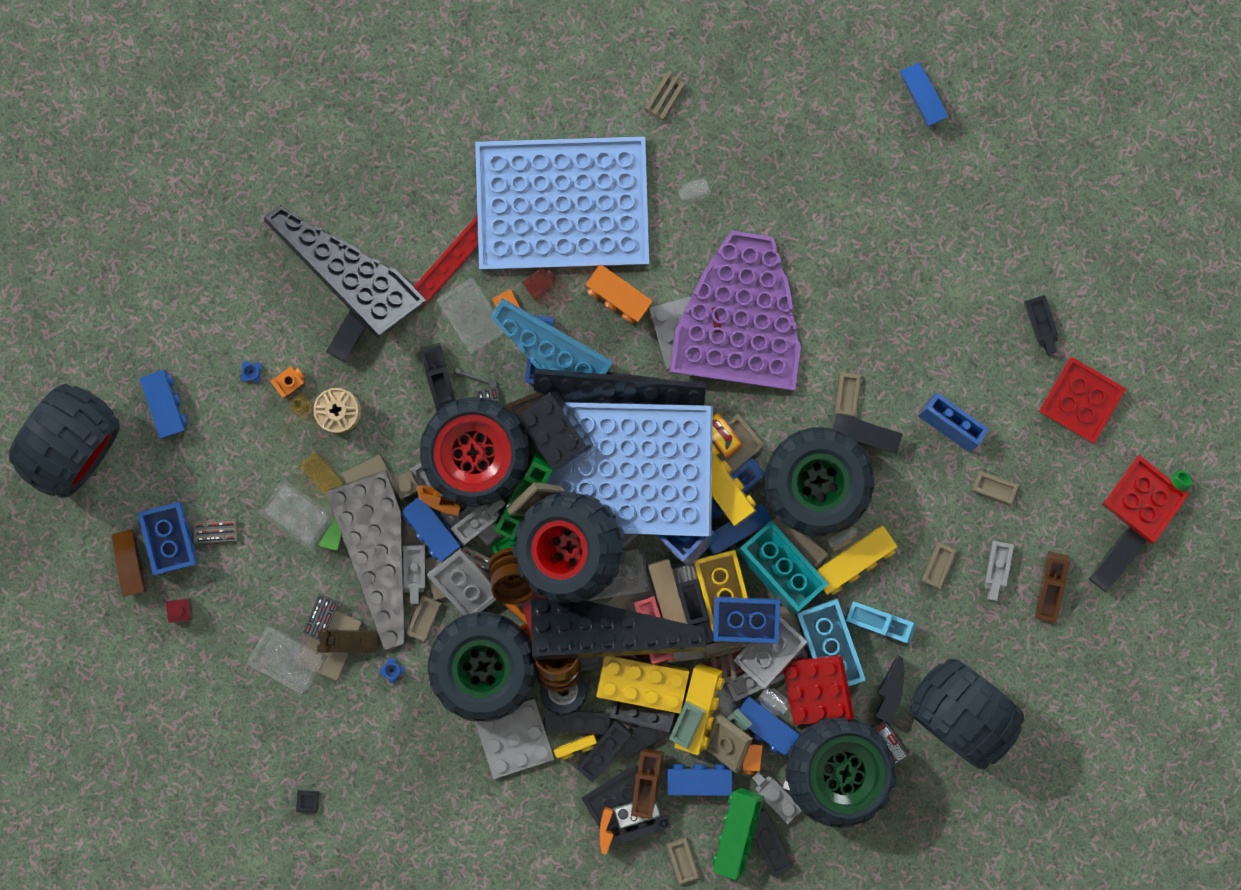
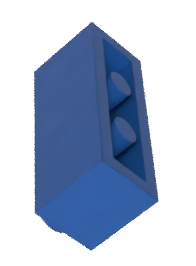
(164, 403)
(953, 422)
(431, 529)
(768, 727)
(699, 780)

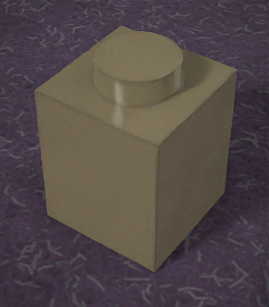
(405, 485)

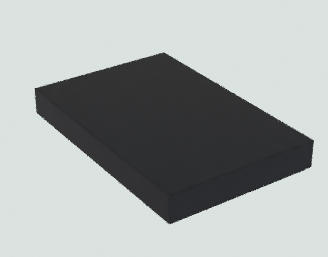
(611, 795)

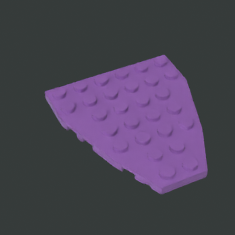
(754, 313)

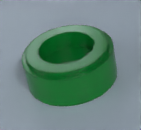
(1181, 480)

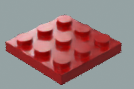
(1082, 400)
(1145, 499)
(818, 689)

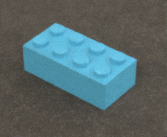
(829, 636)

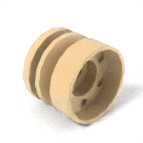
(347, 418)

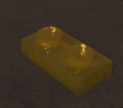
(320, 473)

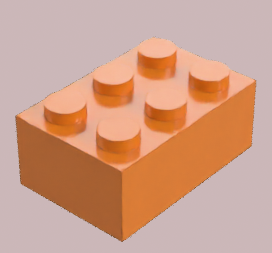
(618, 295)

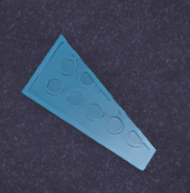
(545, 344)

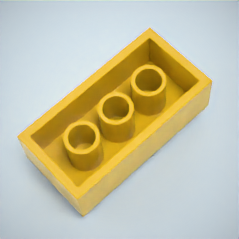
(719, 577)
(642, 683)

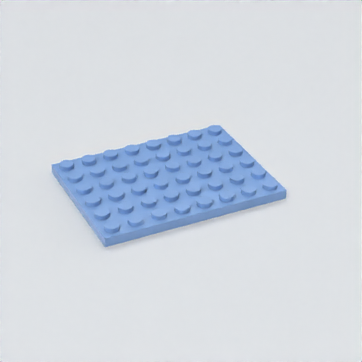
(562, 203)
(646, 465)

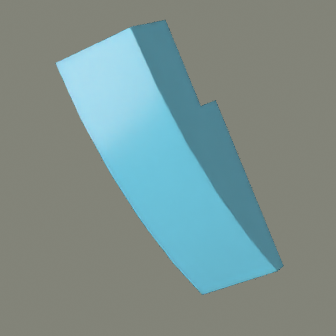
(881, 622)

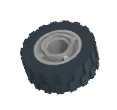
(566, 704)

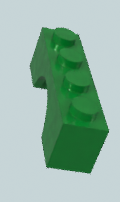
(537, 472)

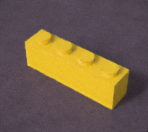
(729, 492)
(857, 558)
(703, 693)

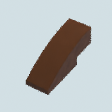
(128, 563)
(1052, 586)
(647, 783)

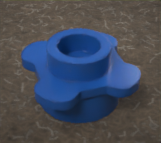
(246, 367)
(391, 664)

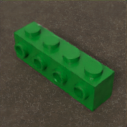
(738, 833)

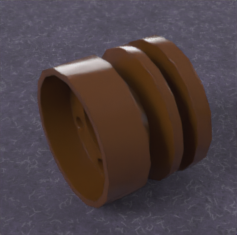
(505, 579)
(558, 674)

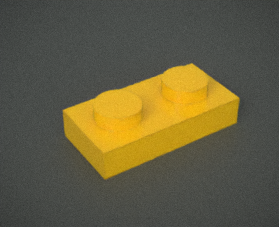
(585, 744)

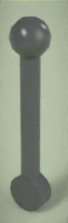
(492, 383)

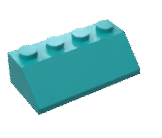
(782, 568)

